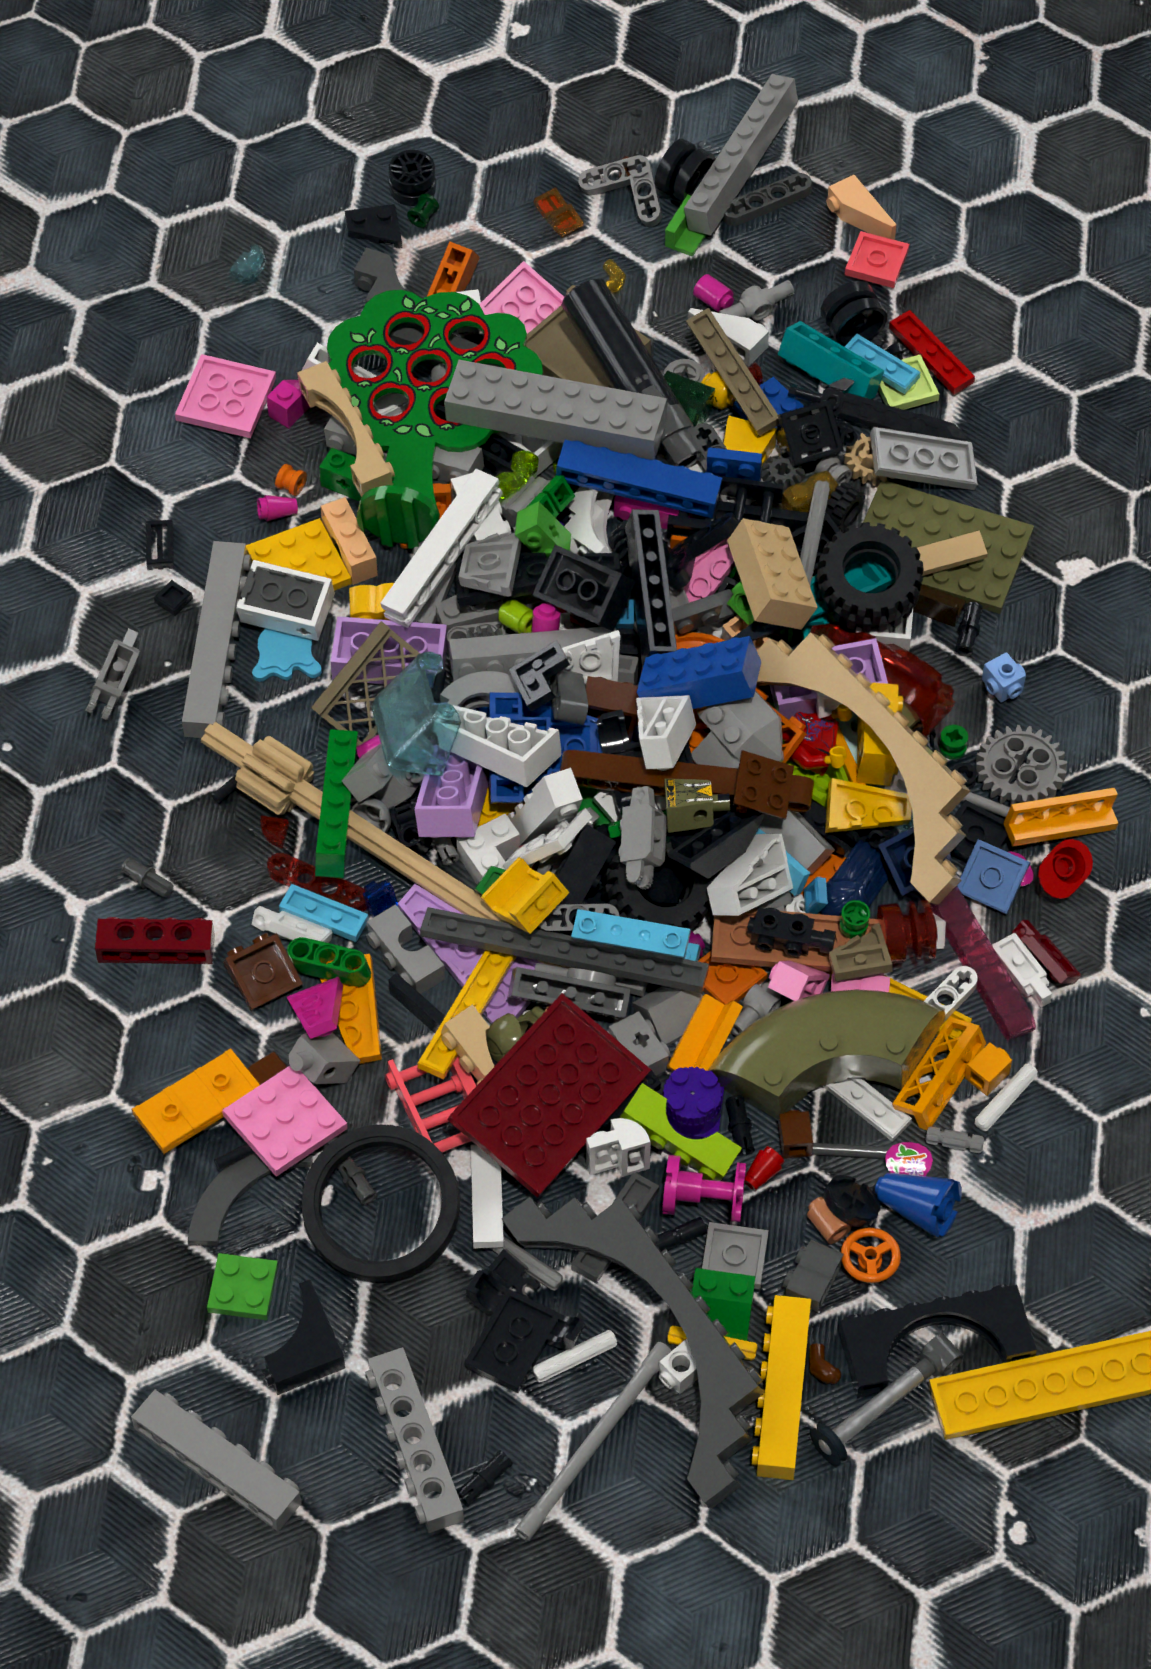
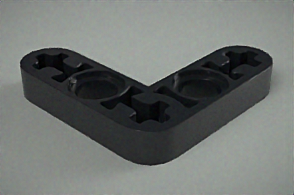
(683, 554)

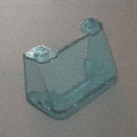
(410, 725)

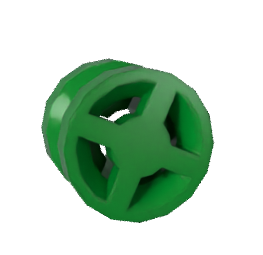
(956, 748)

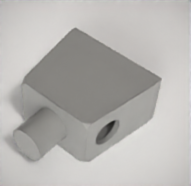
(323, 1059)

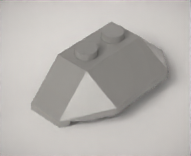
(746, 726)

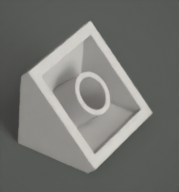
(668, 1011)

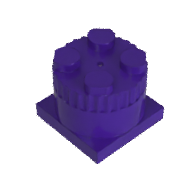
(693, 1102)

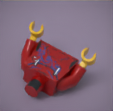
(819, 745)

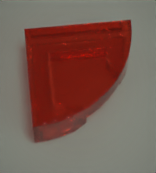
(274, 830)

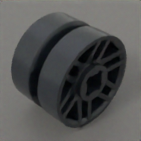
(410, 176)

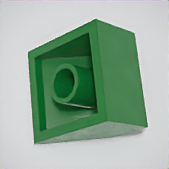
(728, 1297)

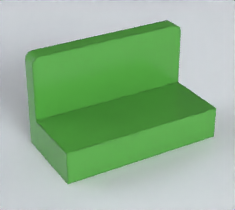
(679, 237)

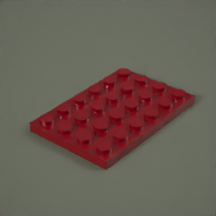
(549, 1095)

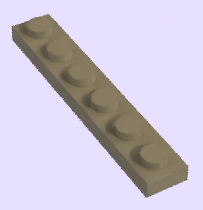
(733, 371)

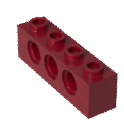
(166, 950)

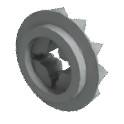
(693, 369)

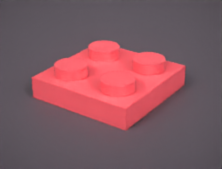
(877, 259)

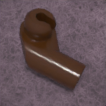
(820, 1367)

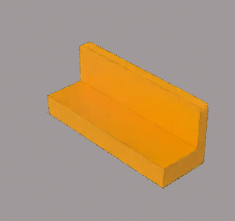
(705, 1034)

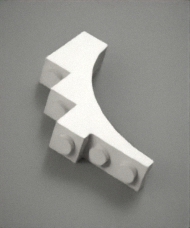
(589, 521)

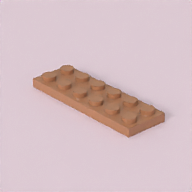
(734, 945)

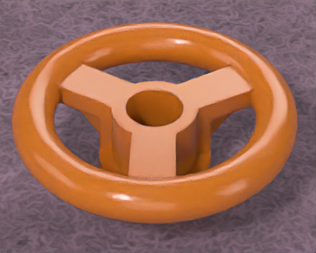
(870, 1267)

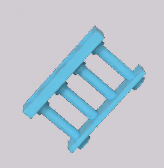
(634, 934)

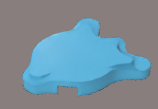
(283, 654)

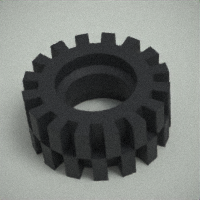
(845, 505)

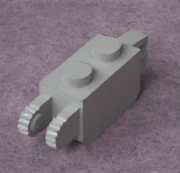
(114, 673)
(642, 837)

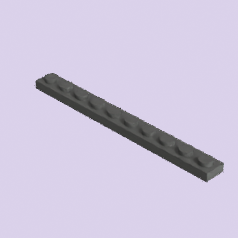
(564, 950)

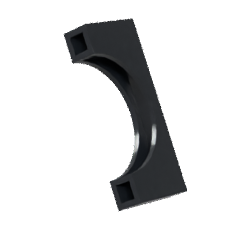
(992, 1314)

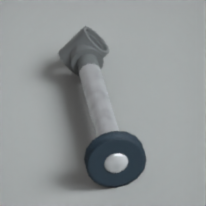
(936, 1359)

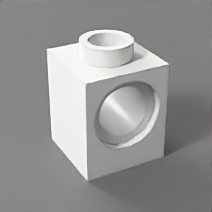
(678, 1380)

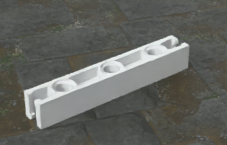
(441, 548)

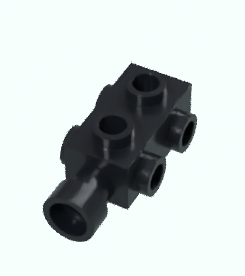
(788, 932)

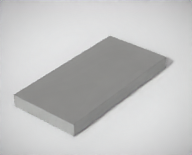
(923, 458)

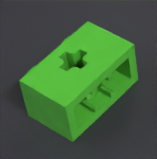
(541, 530)

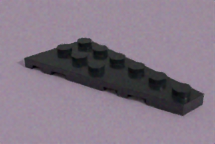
(527, 576)

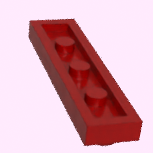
(933, 352)

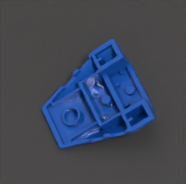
(572, 737)

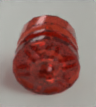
(911, 931)

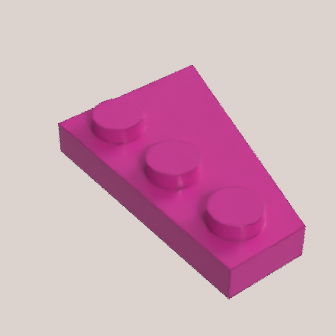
(318, 1007)

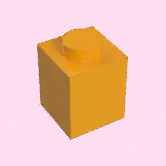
(988, 1068)

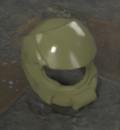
(508, 1030)

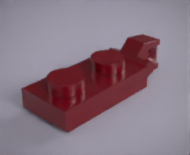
(1047, 953)

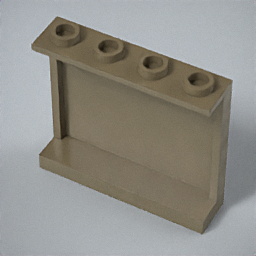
(564, 351)

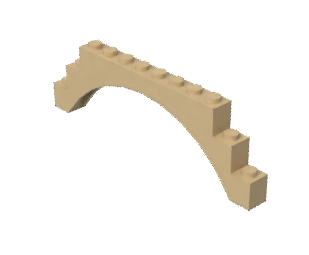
(928, 781)

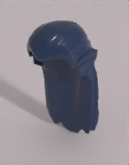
(857, 878)

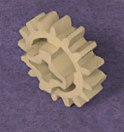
(863, 464)

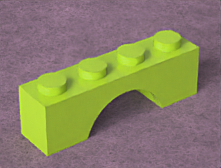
(707, 1155)

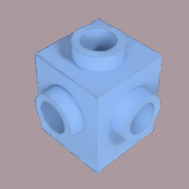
(1004, 677)

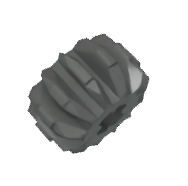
(782, 472)

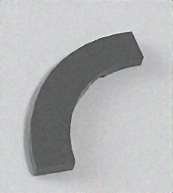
(222, 1193)

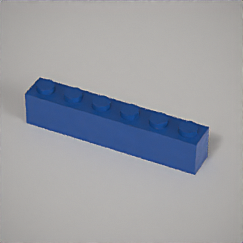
(639, 478)

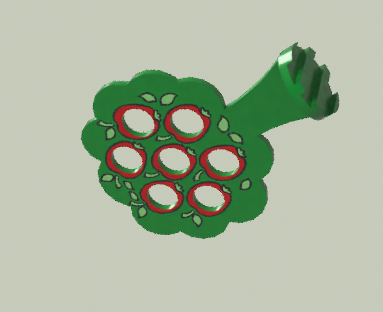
(408, 507)

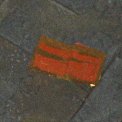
(557, 213)

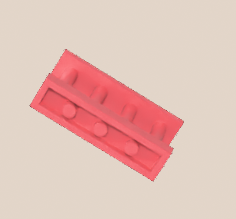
(459, 1082)

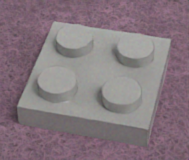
(736, 1250)

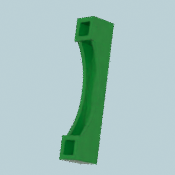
(335, 804)

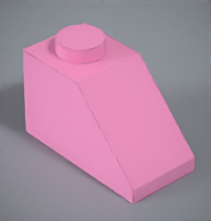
(797, 980)

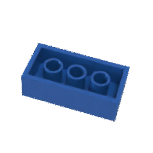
(707, 673)

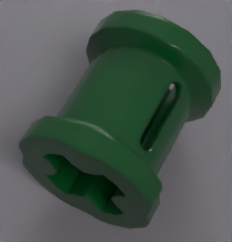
(423, 210)

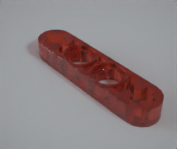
(316, 885)

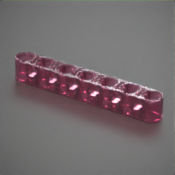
(977, 952)

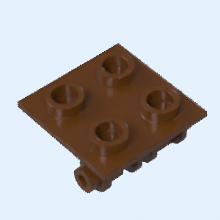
(763, 785)

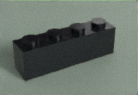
(581, 869)

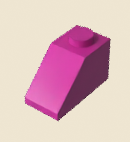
(286, 403)

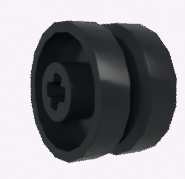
(682, 169)
(853, 311)

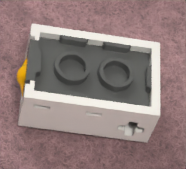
(285, 600)

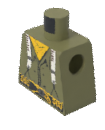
(692, 804)

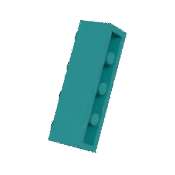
(829, 360)

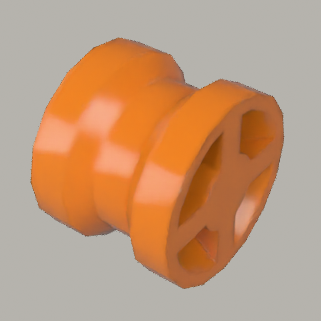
(290, 479)

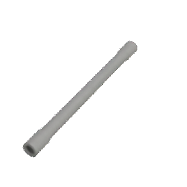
(538, 1513)

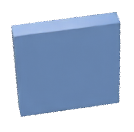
(992, 876)

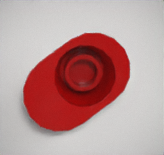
(1065, 868)

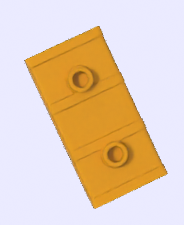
(194, 1101)

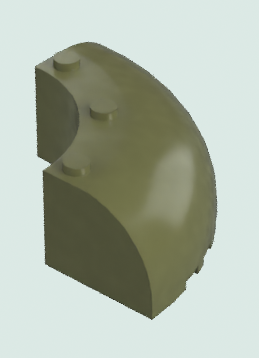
(825, 1043)

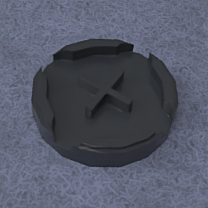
(851, 1202)

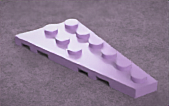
(462, 959)

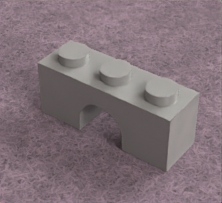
(388, 934)

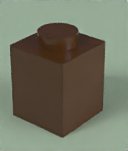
(795, 1134)

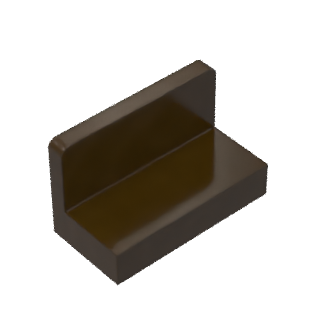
(939, 606)

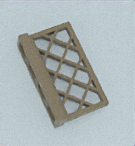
(352, 670)

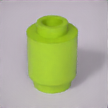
(516, 616)

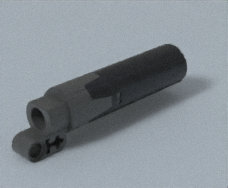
(632, 369)

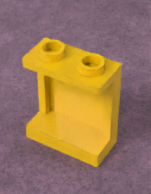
(524, 895)

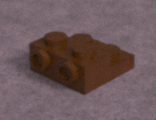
(262, 970)

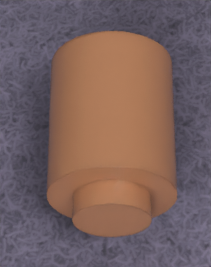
(826, 1222)

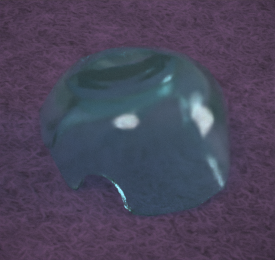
(249, 265)

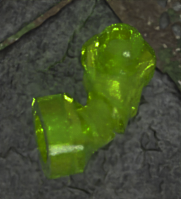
(523, 466)

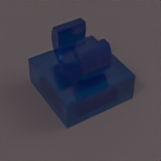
(379, 897)

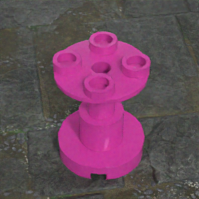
(691, 1187)

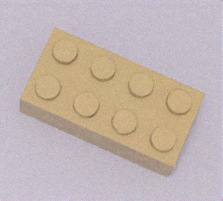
(772, 574)

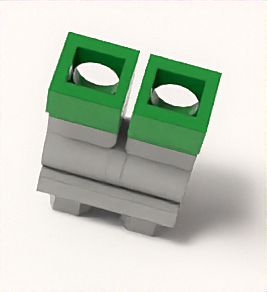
(535, 490)

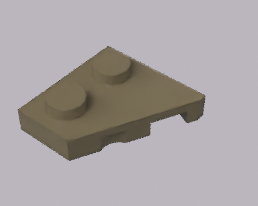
(861, 956)

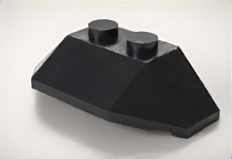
(716, 846)

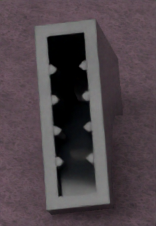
(309, 1352)

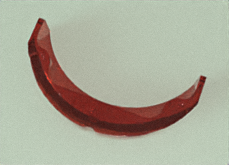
(915, 678)

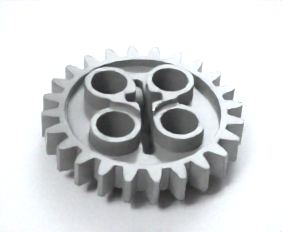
(998, 755)

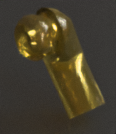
(617, 276)

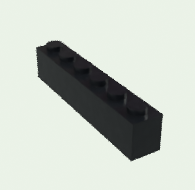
(651, 585)

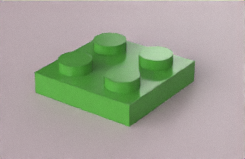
(242, 1286)

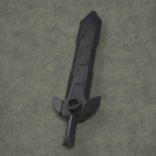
(875, 413)

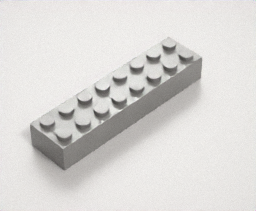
(555, 409)

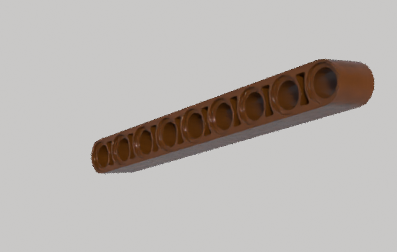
(628, 772)

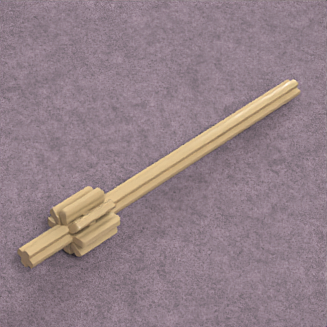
(281, 781)

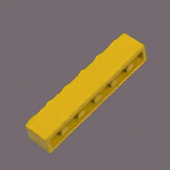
(783, 1388)

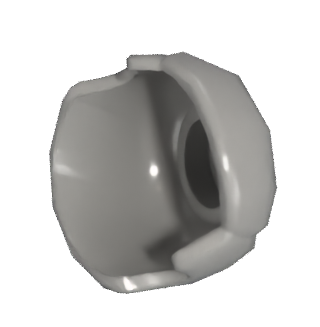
(374, 812)

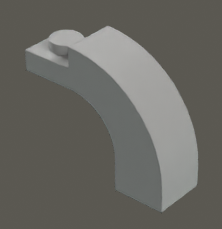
(474, 689)

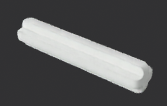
(1006, 1097)
(574, 1356)

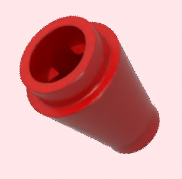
(764, 1167)

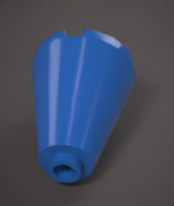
(921, 1199)

